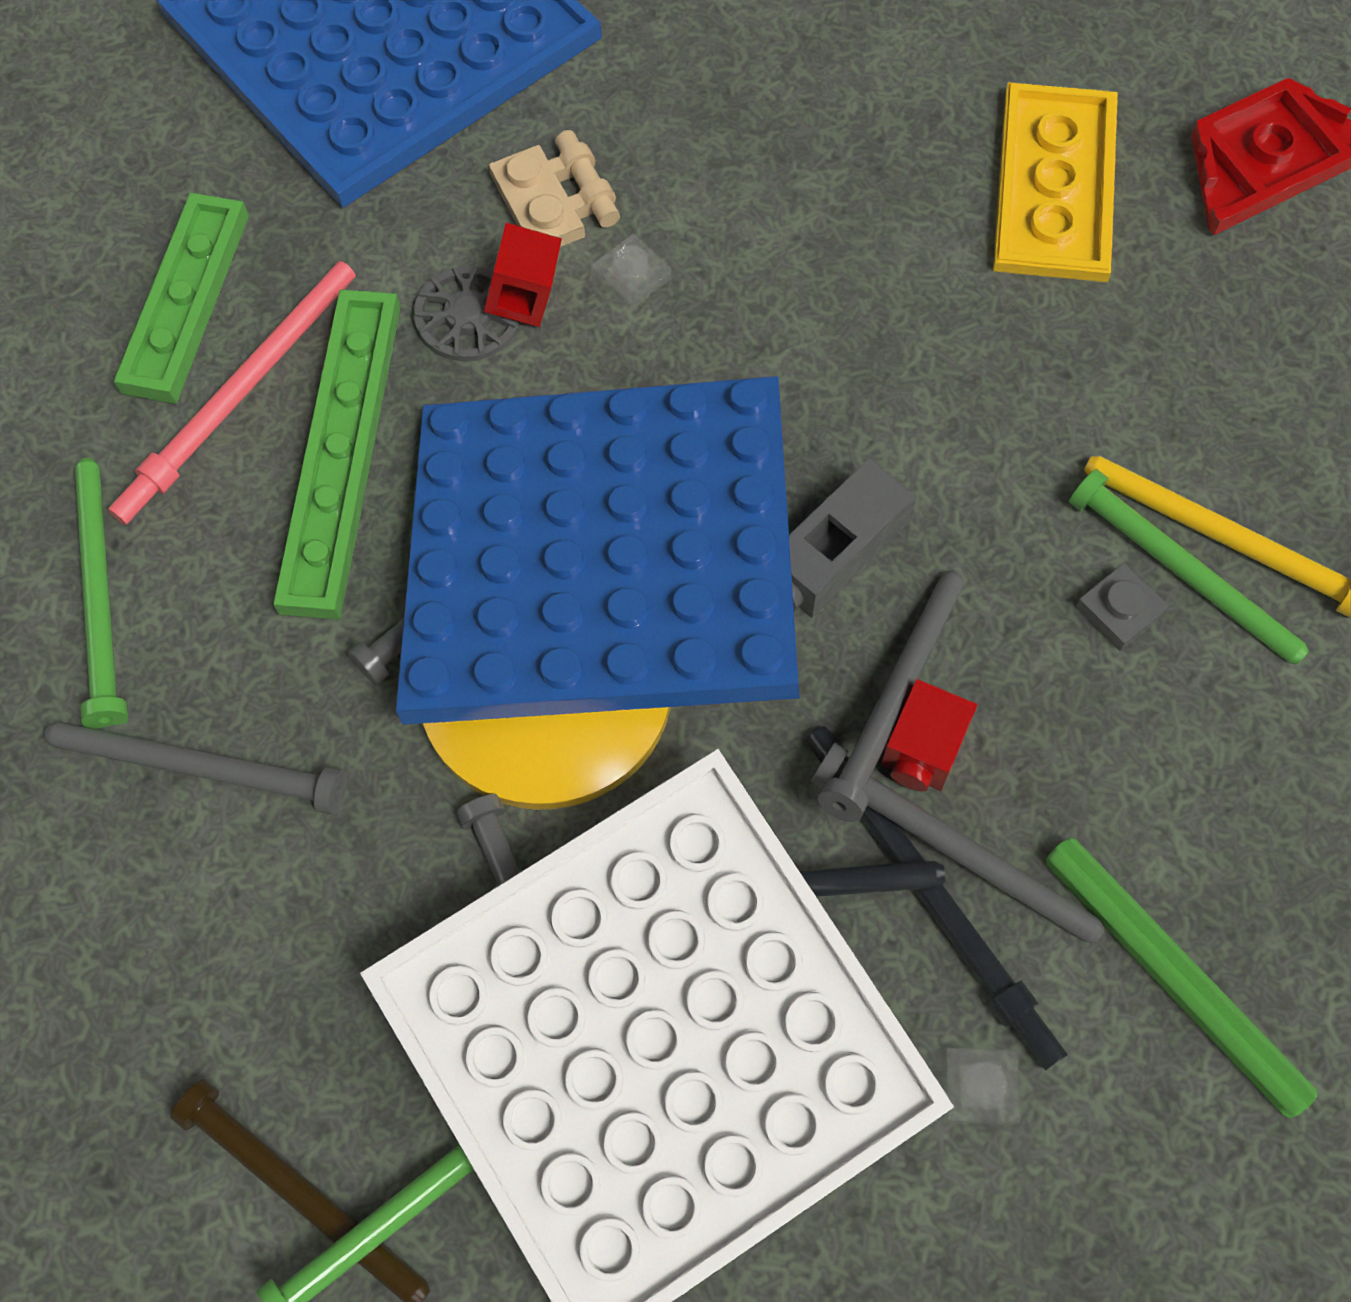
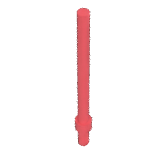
(159, 470)

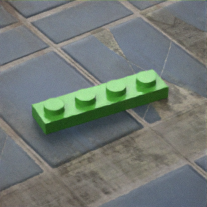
(182, 298)

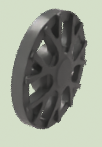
(463, 315)

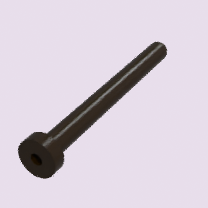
(200, 1109)

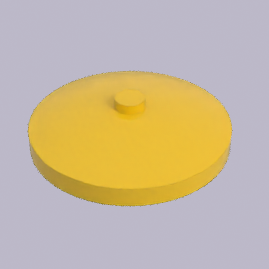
(548, 757)

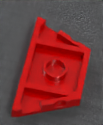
(1268, 150)

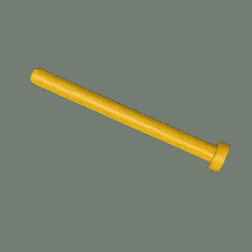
(1226, 532)

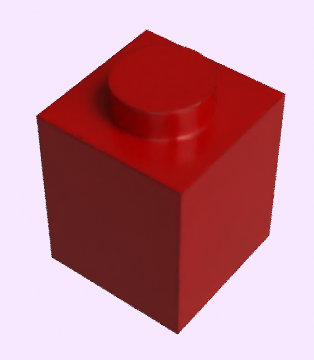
(523, 275)
(927, 737)

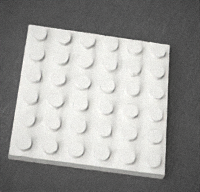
(655, 1044)

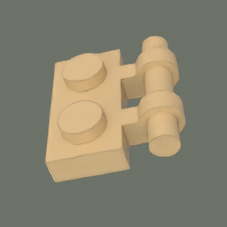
(537, 199)

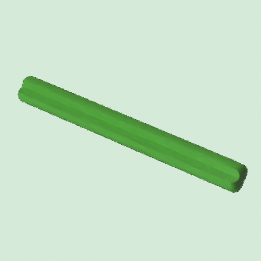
(1182, 979)

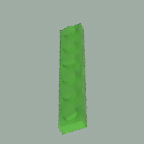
(338, 456)

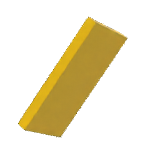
(1056, 182)

